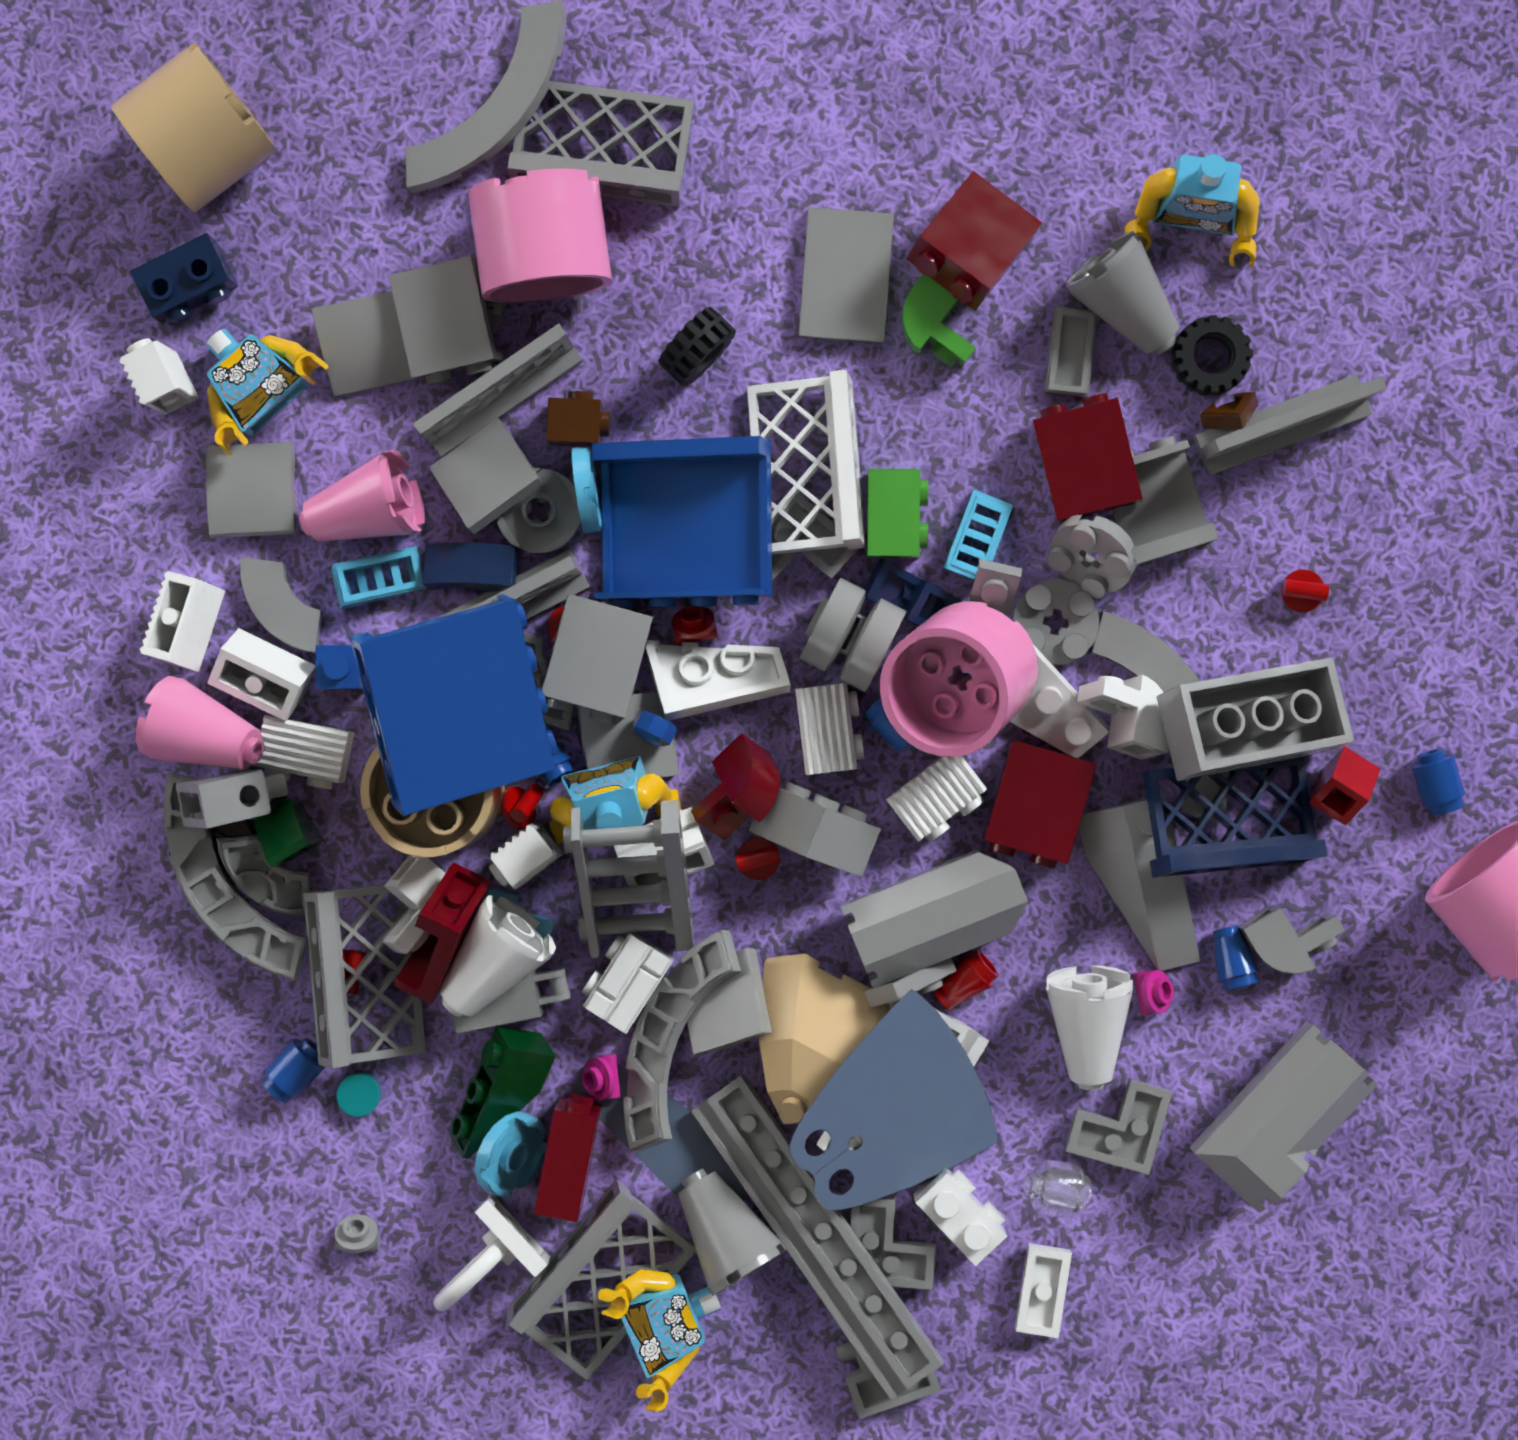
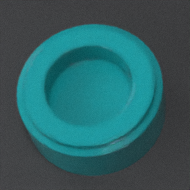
(359, 1094)

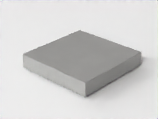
(485, 475)
(732, 1010)

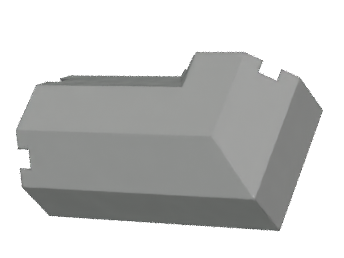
(935, 915)
(1282, 1115)

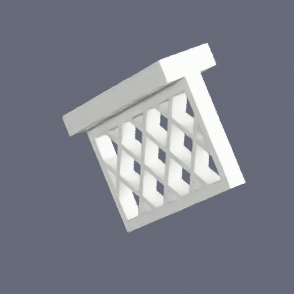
(841, 450)

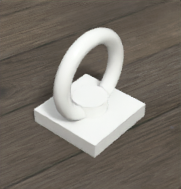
(504, 1243)

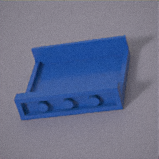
(686, 521)
(455, 705)

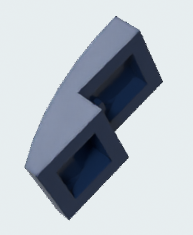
(472, 565)
(907, 591)

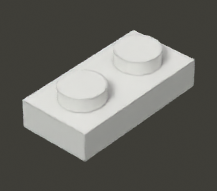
(1043, 1290)

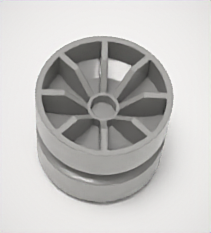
(842, 629)

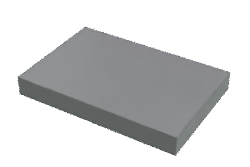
(846, 275)

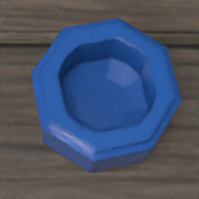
(654, 729)

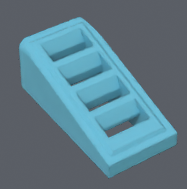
(964, 569)
(340, 571)

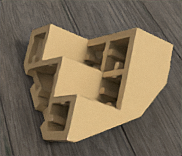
(813, 1028)

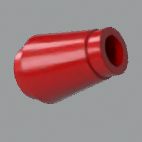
(972, 977)

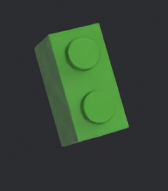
(894, 514)

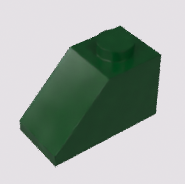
(286, 831)

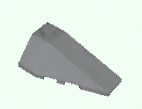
(1120, 850)

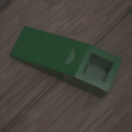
(507, 1079)

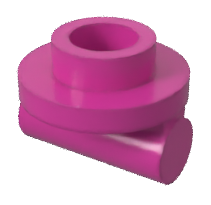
(1153, 991)
(601, 1077)

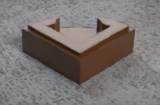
(1232, 414)

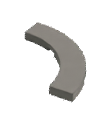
(504, 112)
(1149, 656)
(218, 901)
(658, 1033)

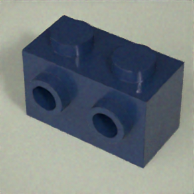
(184, 280)

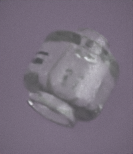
(1057, 1189)

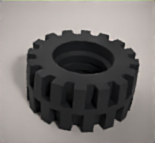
(697, 346)
(1237, 346)

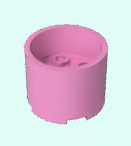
(540, 236)
(939, 704)
(1481, 902)

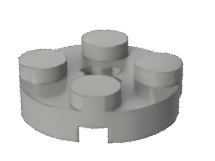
(557, 530)
(1093, 575)
(1076, 608)

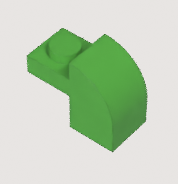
(923, 320)

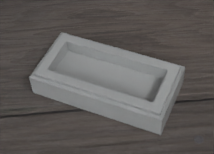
(1070, 352)

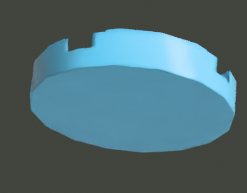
(586, 490)
(510, 1154)

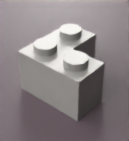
(819, 829)

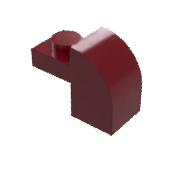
(746, 788)

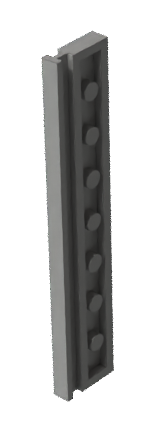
(818, 1238)

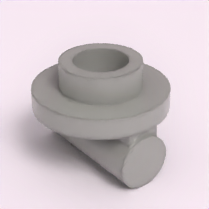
(357, 1235)

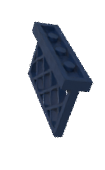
(1232, 854)

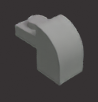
(1280, 947)

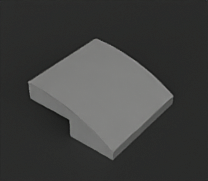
(362, 344)
(251, 490)
(612, 743)

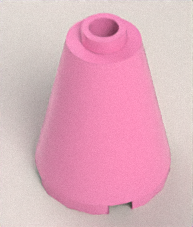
(366, 503)
(195, 729)

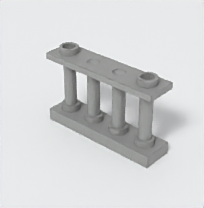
(667, 862)

